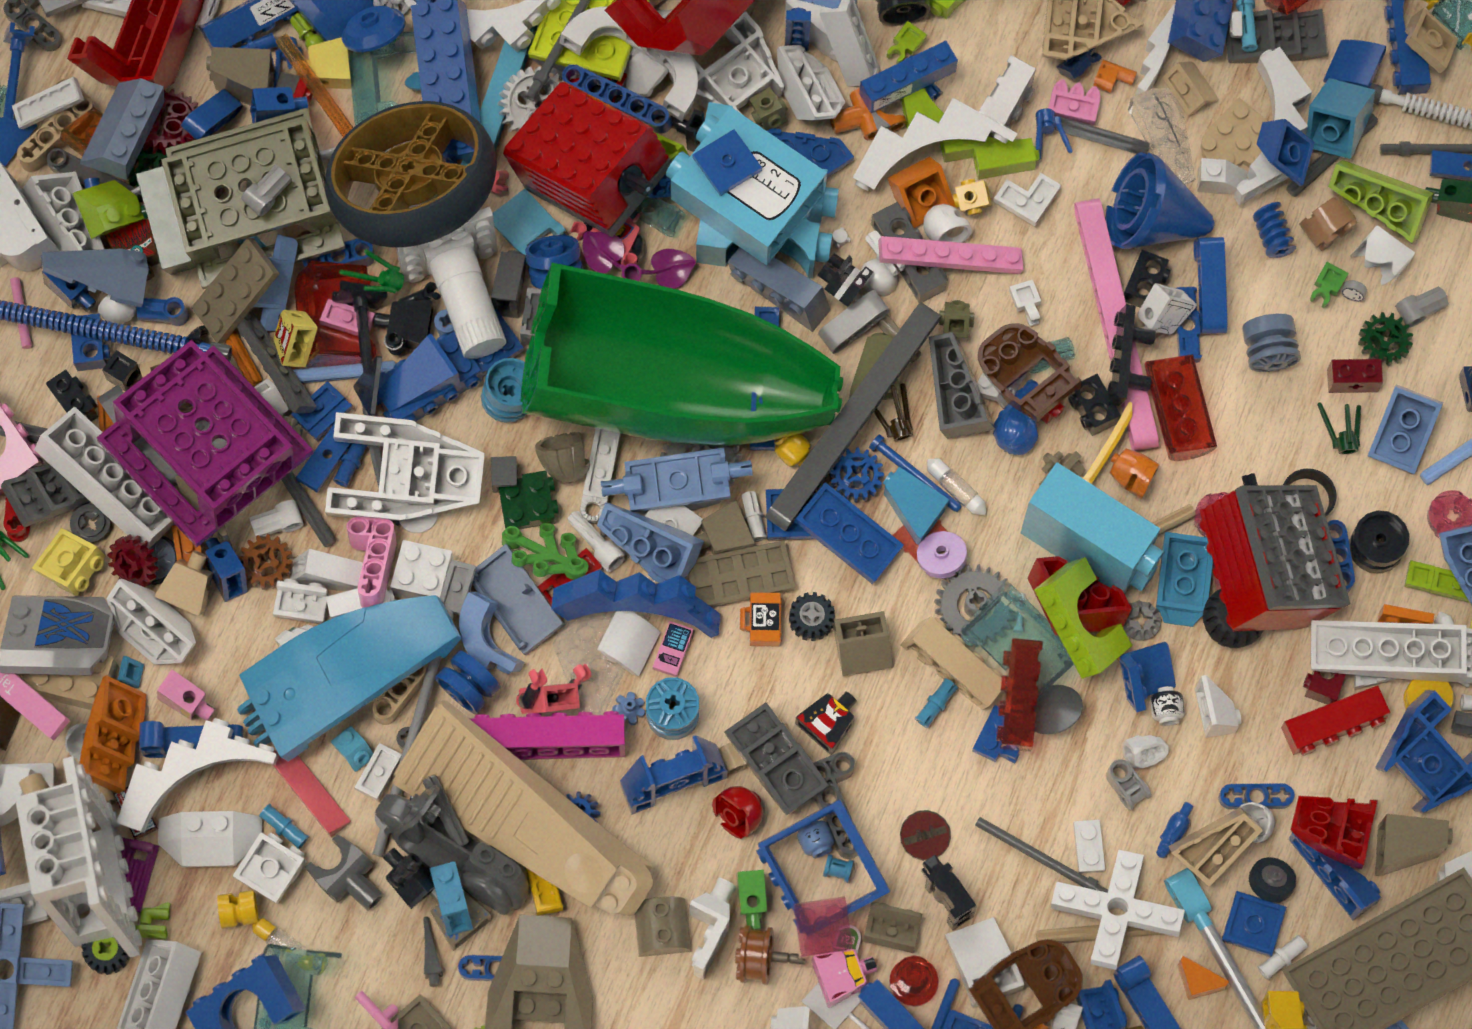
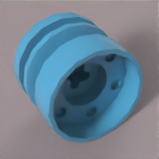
(506, 379)
(676, 722)

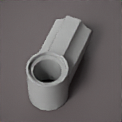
(262, 195)
(1417, 308)

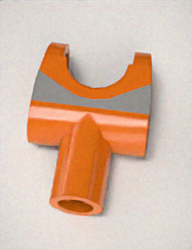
(859, 116)

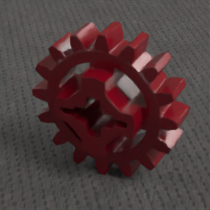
(133, 560)

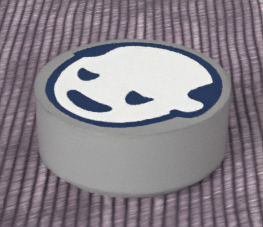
(1354, 291)

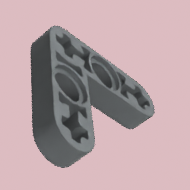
(25, 15)

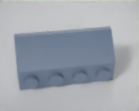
(124, 127)

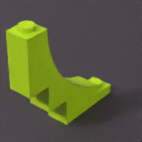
(989, 157)

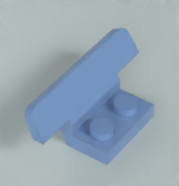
(276, 296)

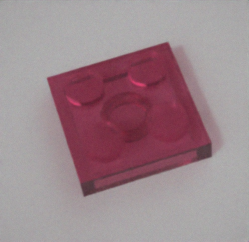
(823, 926)

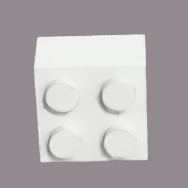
(420, 570)

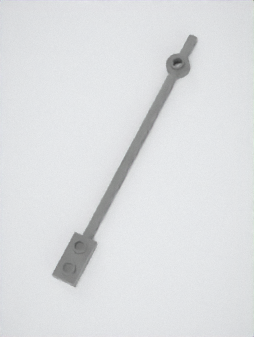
(454, 591)

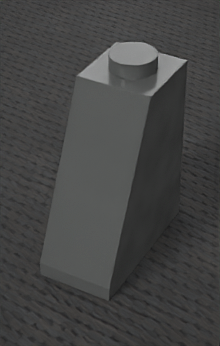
(509, 283)

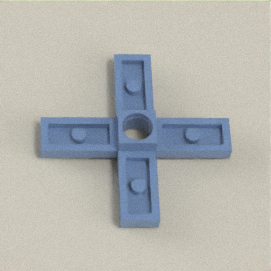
(26, 970)

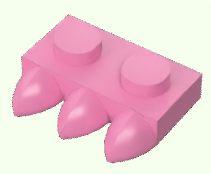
(1075, 104)

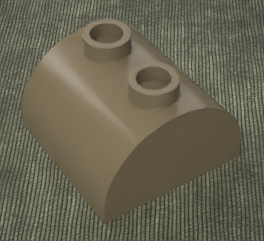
(662, 926)

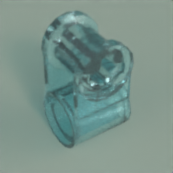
(664, 218)

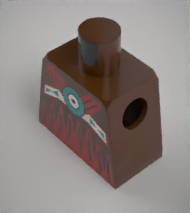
(138, 238)

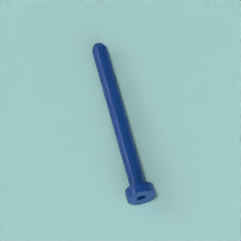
(878, 444)

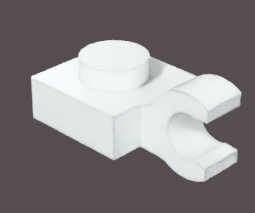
(1026, 298)

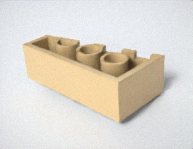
(954, 661)

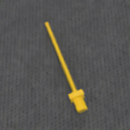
(1109, 445)

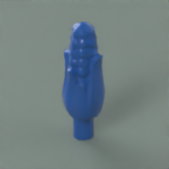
(1174, 830)

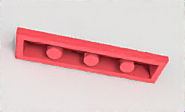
(312, 794)

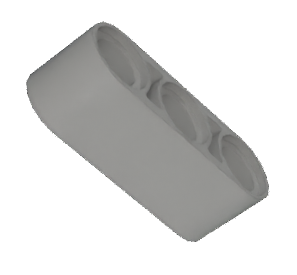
(853, 321)

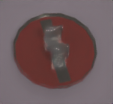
(925, 835)

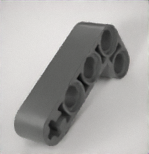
(834, 776)

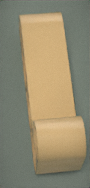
(52, 130)

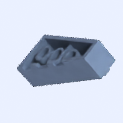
(783, 287)

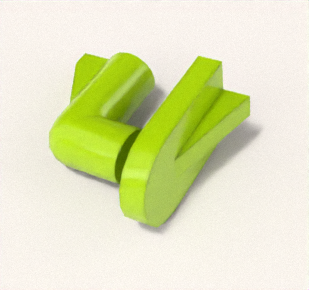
(147, 930)

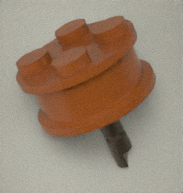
(757, 954)

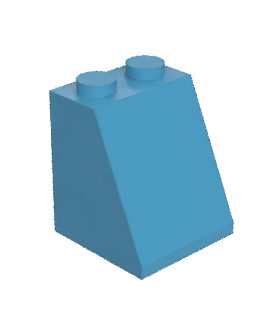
(1339, 117)

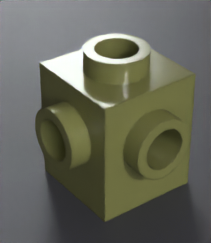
(768, 109)
(957, 318)

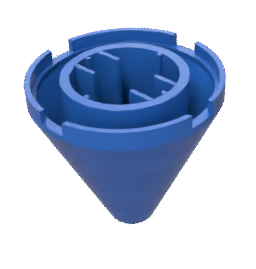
(1153, 206)

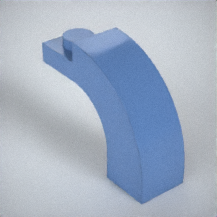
(476, 636)

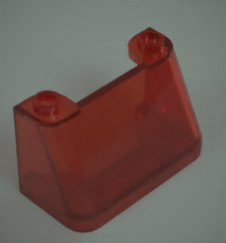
(312, 290)

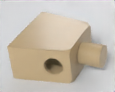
(187, 584)

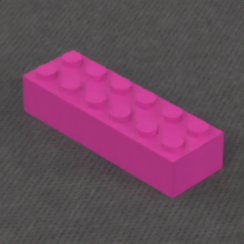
(558, 735)

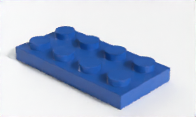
(848, 533)

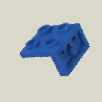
(1146, 672)

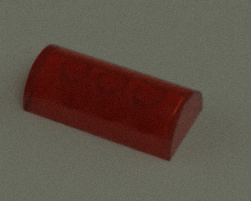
(1181, 407)

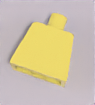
(331, 63)

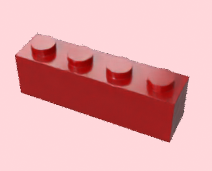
(1336, 720)

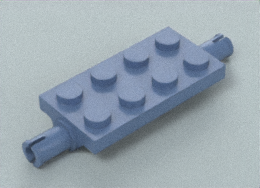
(677, 479)

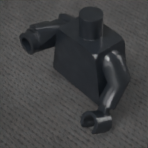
(408, 320)
(409, 877)

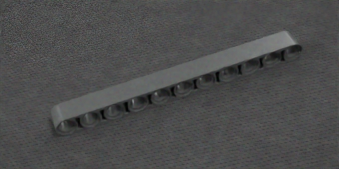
(853, 416)

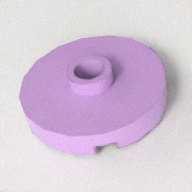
(944, 564)

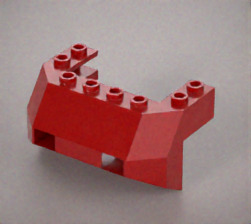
(687, 29)
(147, 46)

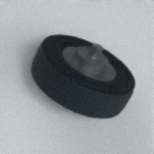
(1272, 879)

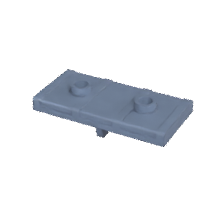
(521, 605)

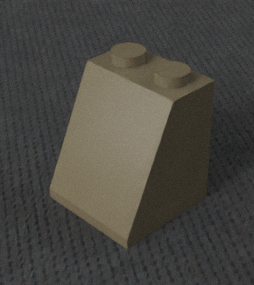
(241, 70)
(1409, 841)

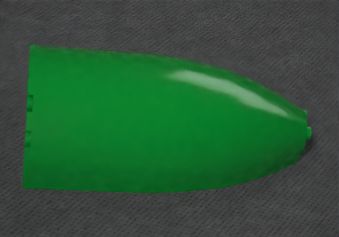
(669, 365)

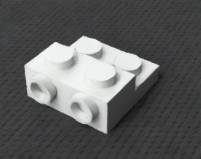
(270, 867)

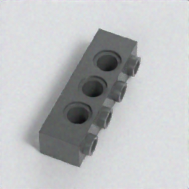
(922, 286)

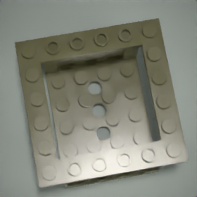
(243, 154)

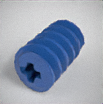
(1272, 232)

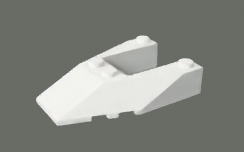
(418, 470)

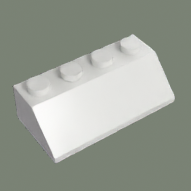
(159, 986)

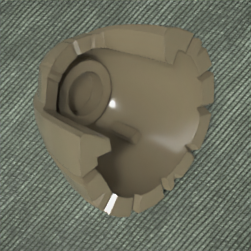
(563, 456)

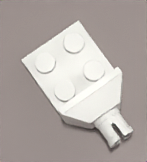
(715, 912)

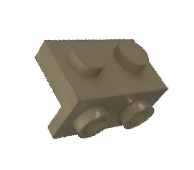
(892, 927)

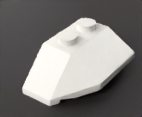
(643, 71)
(808, 84)
(150, 624)
(208, 837)

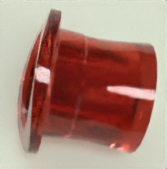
(913, 981)

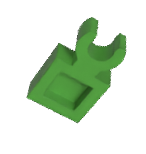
(1328, 281)

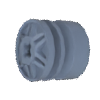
(1271, 342)

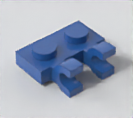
(986, 743)

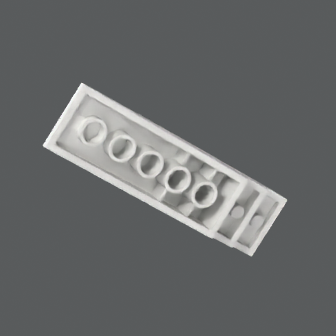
(1393, 650)

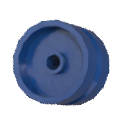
(549, 249)
(467, 682)

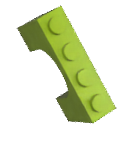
(1059, 599)

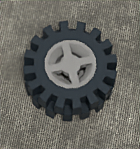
(811, 607)

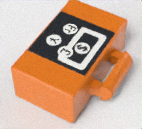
(764, 619)

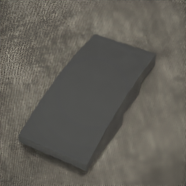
(1297, 34)
(41, 495)
(776, 758)

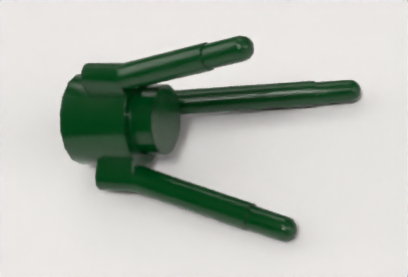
(1348, 440)

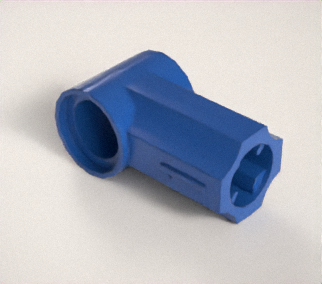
(160, 310)

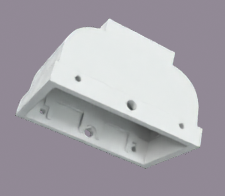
(21, 231)

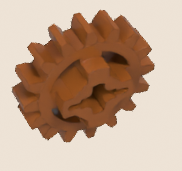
(274, 567)

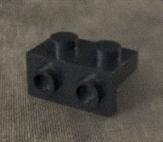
(70, 395)

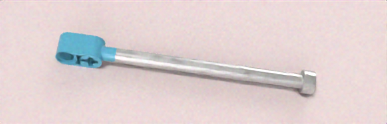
(1191, 898)

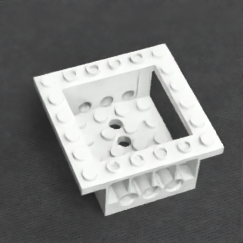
(72, 859)

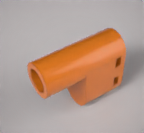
(1110, 72)

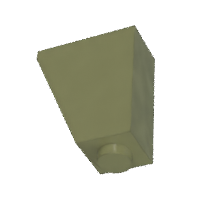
(872, 351)

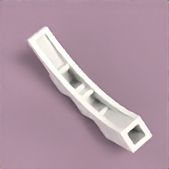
(510, 22)
(214, 747)

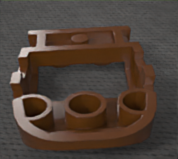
(1014, 352)
(1050, 975)

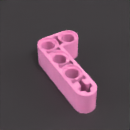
(379, 541)

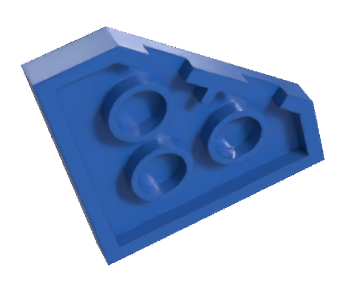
(823, 152)

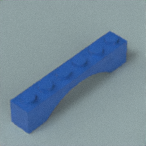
(1411, 69)

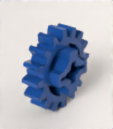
(852, 464)

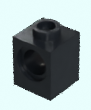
(121, 371)

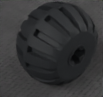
(1216, 625)

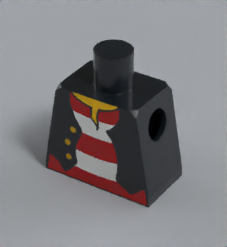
(827, 720)

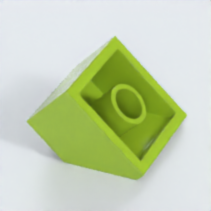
(107, 208)

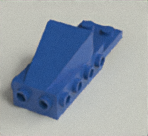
(437, 375)

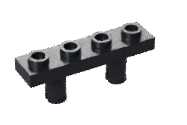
(1120, 363)

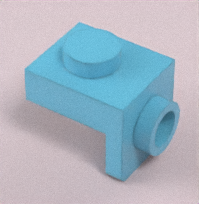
(352, 748)

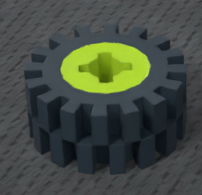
(104, 960)

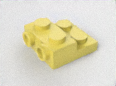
(69, 562)

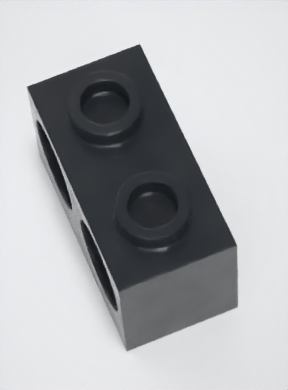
(1143, 279)
(1097, 404)

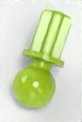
(305, 30)

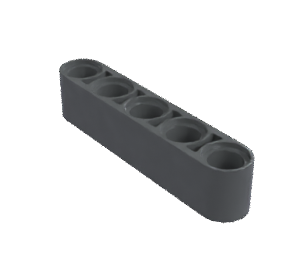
(107, 402)

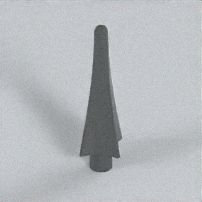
(431, 963)

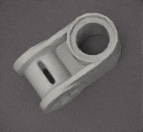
(1129, 785)

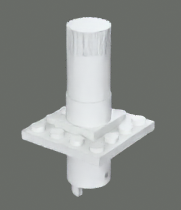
(460, 281)

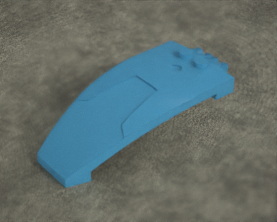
(341, 668)

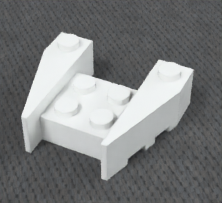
(741, 71)

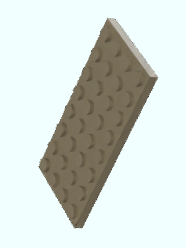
(1391, 961)

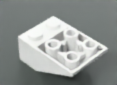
(977, 950)

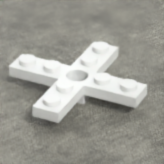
(1120, 895)

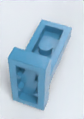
(451, 898)

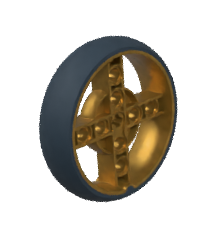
(410, 174)

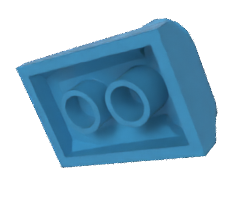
(1183, 579)

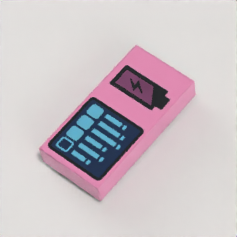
(673, 649)

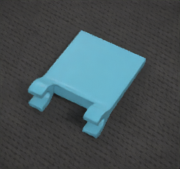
(524, 221)

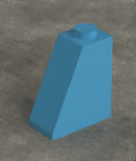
(914, 503)

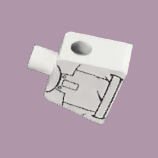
(1165, 309)

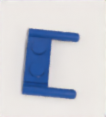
(955, 1020)

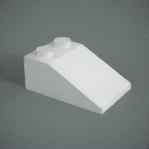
(818, 34)

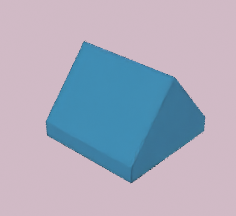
(130, 672)

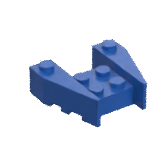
(1425, 755)
(645, 784)

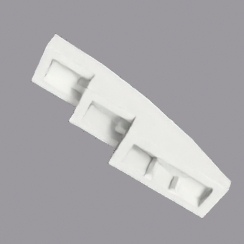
(1158, 50)

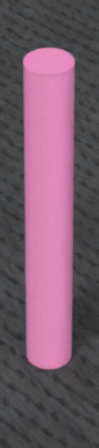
(18, 298)

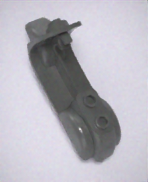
(481, 868)

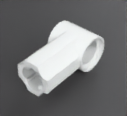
(283, 518)

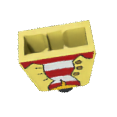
(294, 337)

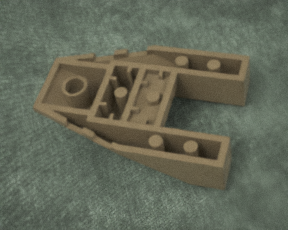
(540, 977)

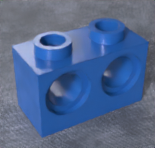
(82, 345)

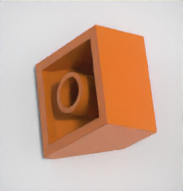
(920, 189)

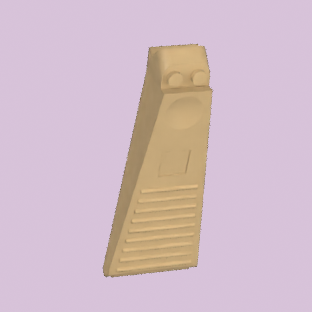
(523, 813)

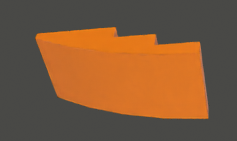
(112, 733)

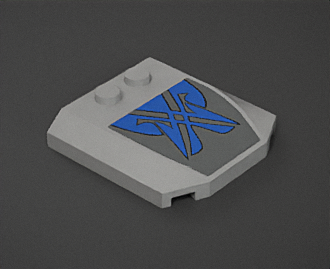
(55, 635)

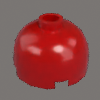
(739, 809)

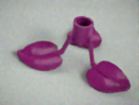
(669, 265)

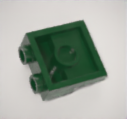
(529, 502)

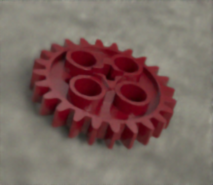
(172, 131)

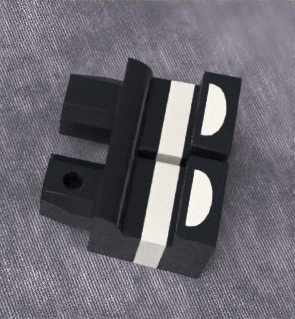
(843, 278)

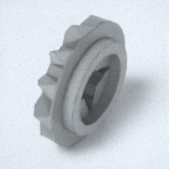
(1149, 628)

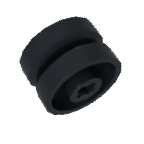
(900, 11)
(1379, 541)

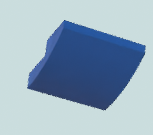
(1356, 62)

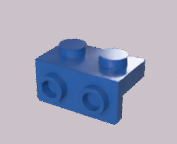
(1101, 1007)

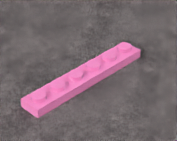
(950, 255)

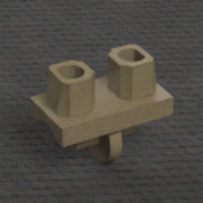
(1070, 461)

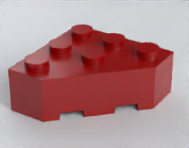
(1097, 604)

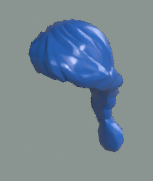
(1015, 430)

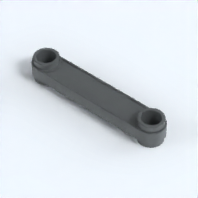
(72, 164)

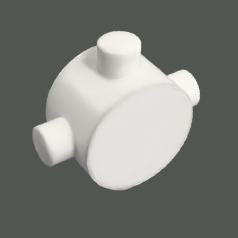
(840, 237)

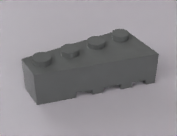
(956, 390)

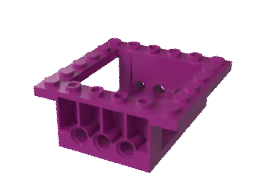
(227, 479)

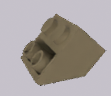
(863, 643)

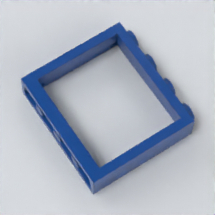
(778, 877)

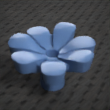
(629, 712)

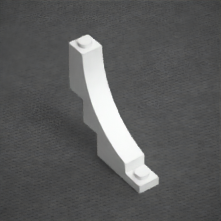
(1287, 94)
(956, 123)

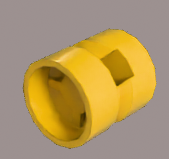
(237, 909)

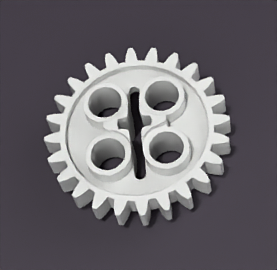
(515, 112)

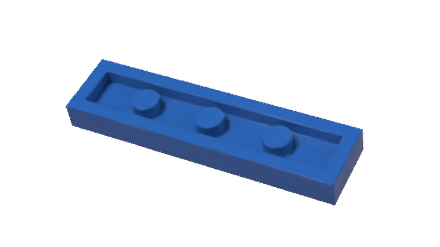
(798, 27)

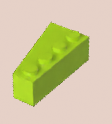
(1383, 197)

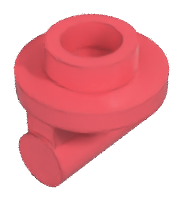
(499, 183)

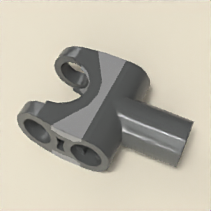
(347, 876)

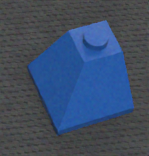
(1286, 148)

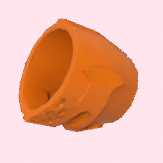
(1133, 471)

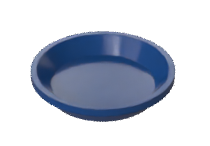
(373, 28)

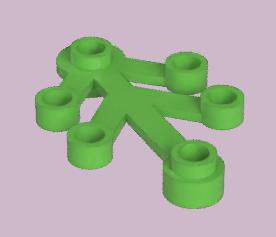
(572, 565)

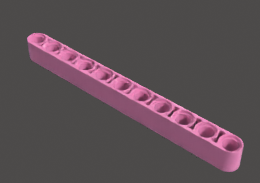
(1109, 301)

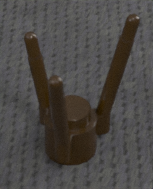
(901, 426)

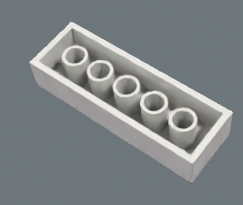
(76, 454)

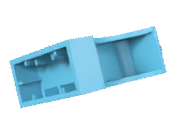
(804, 245)

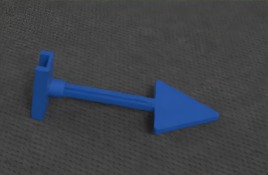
(10, 135)

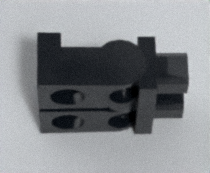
(948, 891)

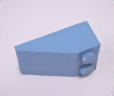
(1405, 429)

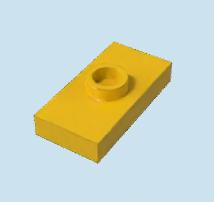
(544, 894)

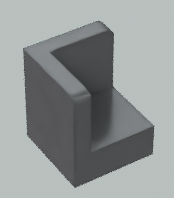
(503, 472)

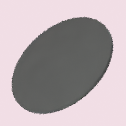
(1057, 709)

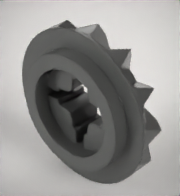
(78, 523)

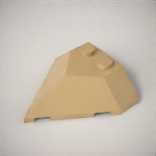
(1083, 25)

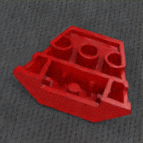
(1335, 828)

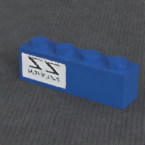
(244, 21)
(908, 76)

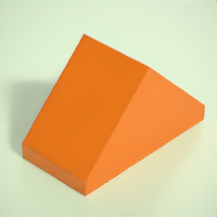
(1199, 980)

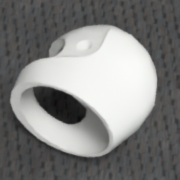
(943, 218)

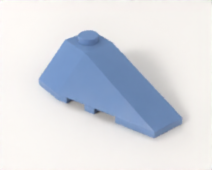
(652, 544)

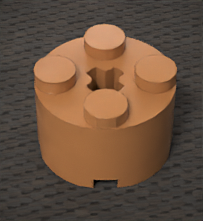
(1328, 222)

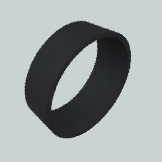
(1319, 477)

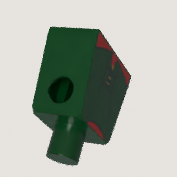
(1453, 199)

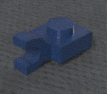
(1077, 65)

